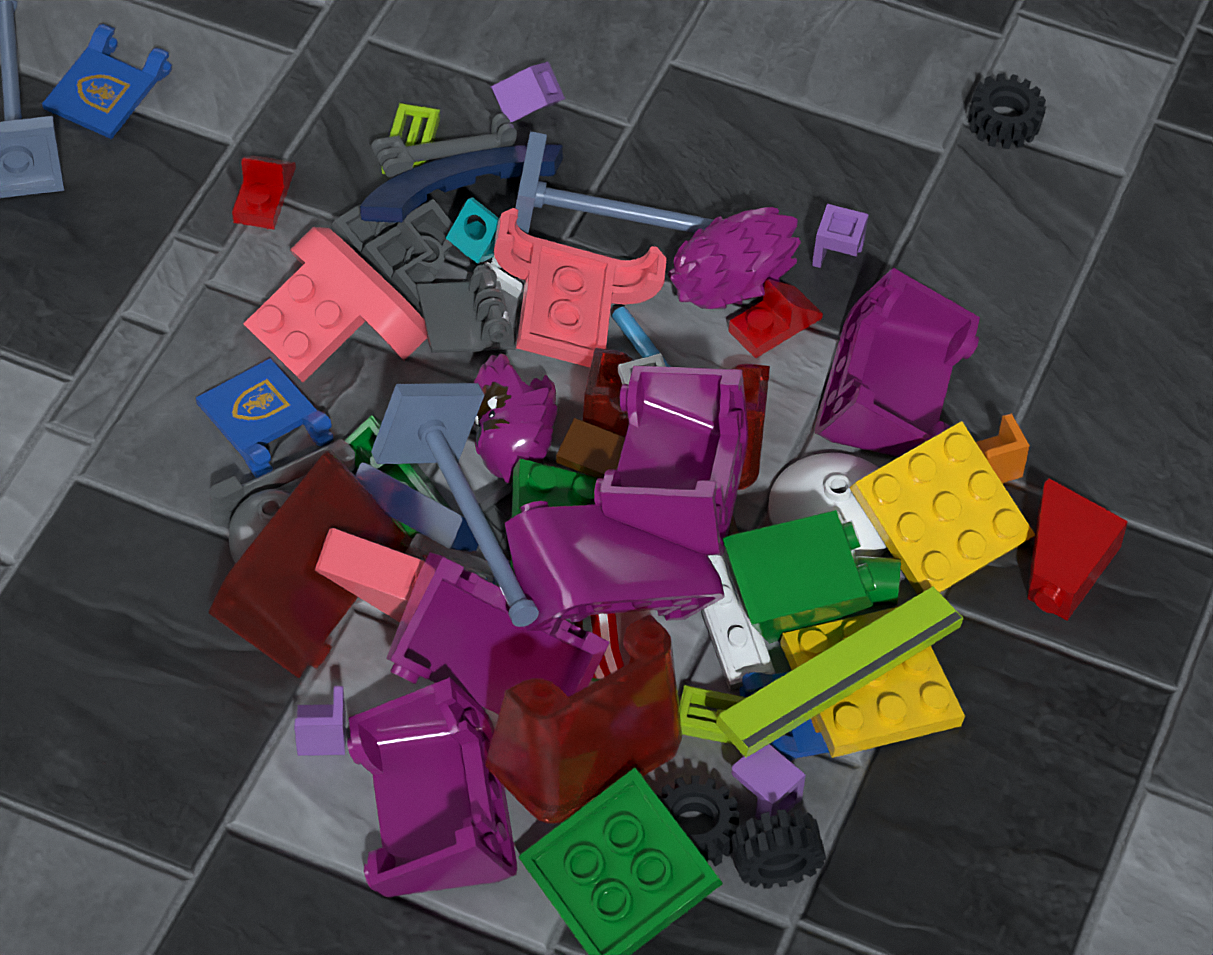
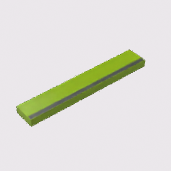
(838, 672)

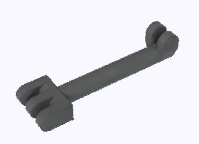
(398, 158)
(230, 493)

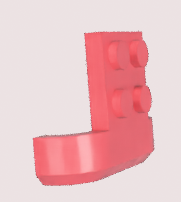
(570, 290)
(328, 303)

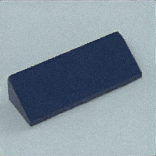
(417, 510)

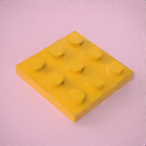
(942, 510)
(892, 708)

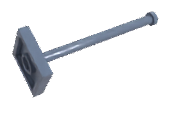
(27, 146)
(535, 193)
(432, 427)

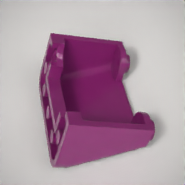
(894, 367)
(679, 455)
(588, 565)
(463, 632)
(435, 799)

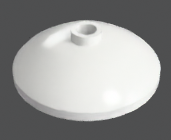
(808, 490)

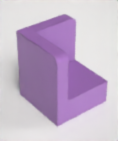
(528, 91)
(840, 231)
(322, 727)
(771, 779)

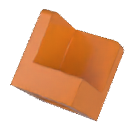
(1007, 451)

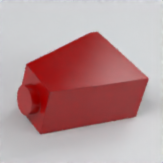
(1070, 548)

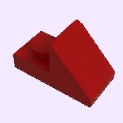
(262, 191)
(775, 319)

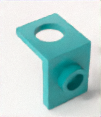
(474, 238)

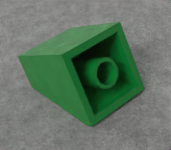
(800, 573)

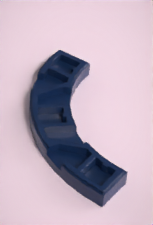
(409, 190)

